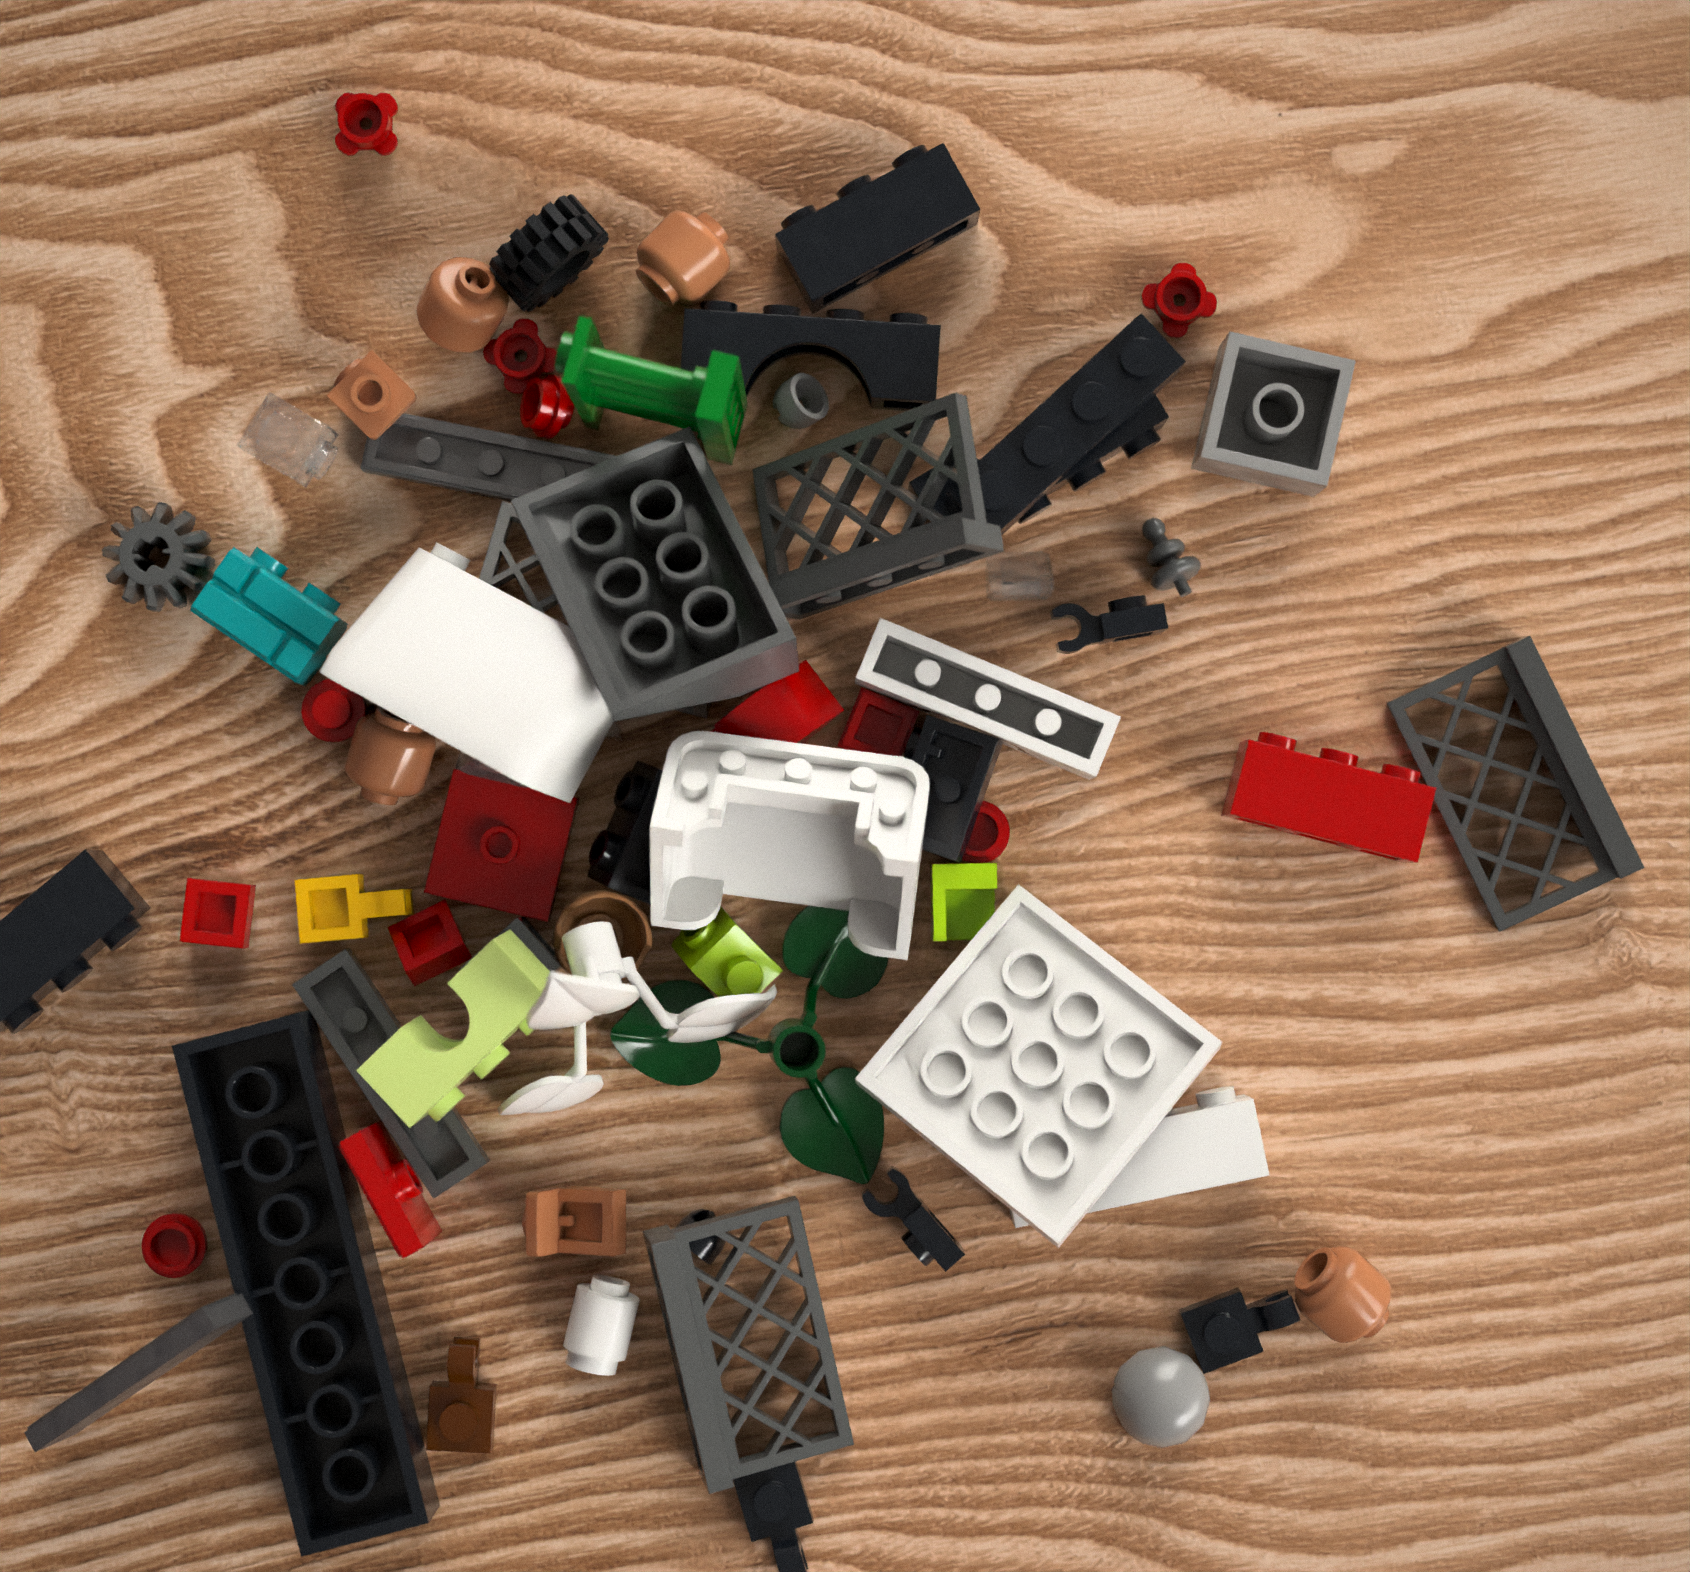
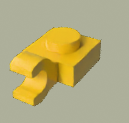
(339, 907)

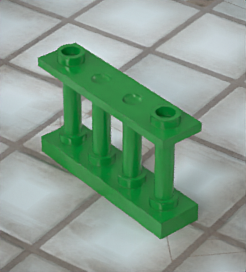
(706, 400)

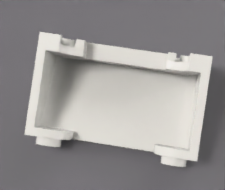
(476, 673)
(789, 830)

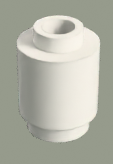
(600, 1325)

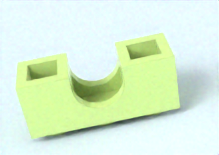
(422, 1070)

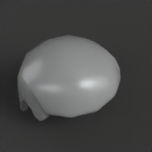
(1160, 1397)

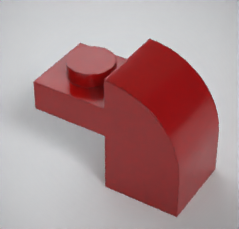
(784, 710)

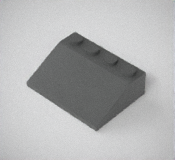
(658, 580)

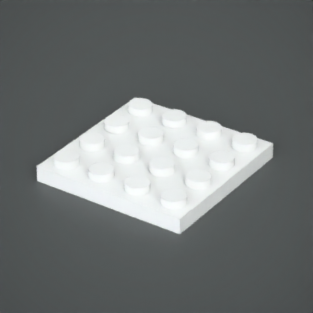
(1038, 1064)

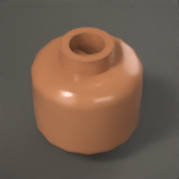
(683, 258)
(462, 305)
(389, 757)
(1342, 1294)

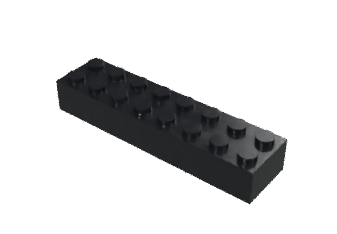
(312, 1280)

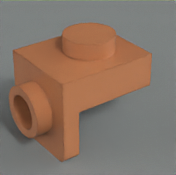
(371, 395)
(575, 1221)

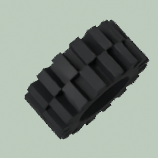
(548, 252)

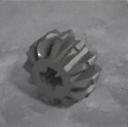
(175, 539)

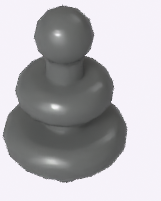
(1166, 553)

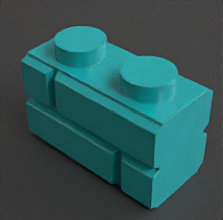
(270, 615)

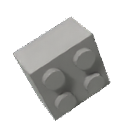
(1273, 414)

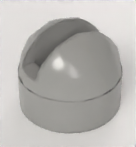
(805, 389)

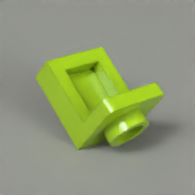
(726, 957)

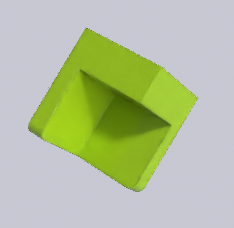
(961, 899)

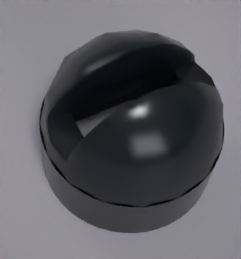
(708, 1247)

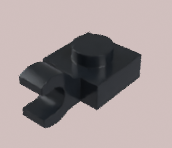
(1126, 620)
(925, 1234)
(1227, 1328)
(774, 1508)

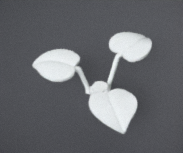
(598, 990)

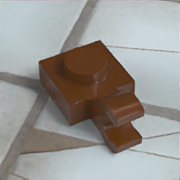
(462, 1409)

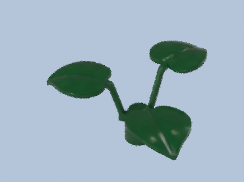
(825, 1126)

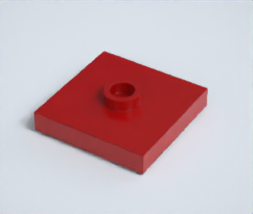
(501, 846)
(391, 1188)

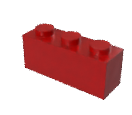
(1329, 798)

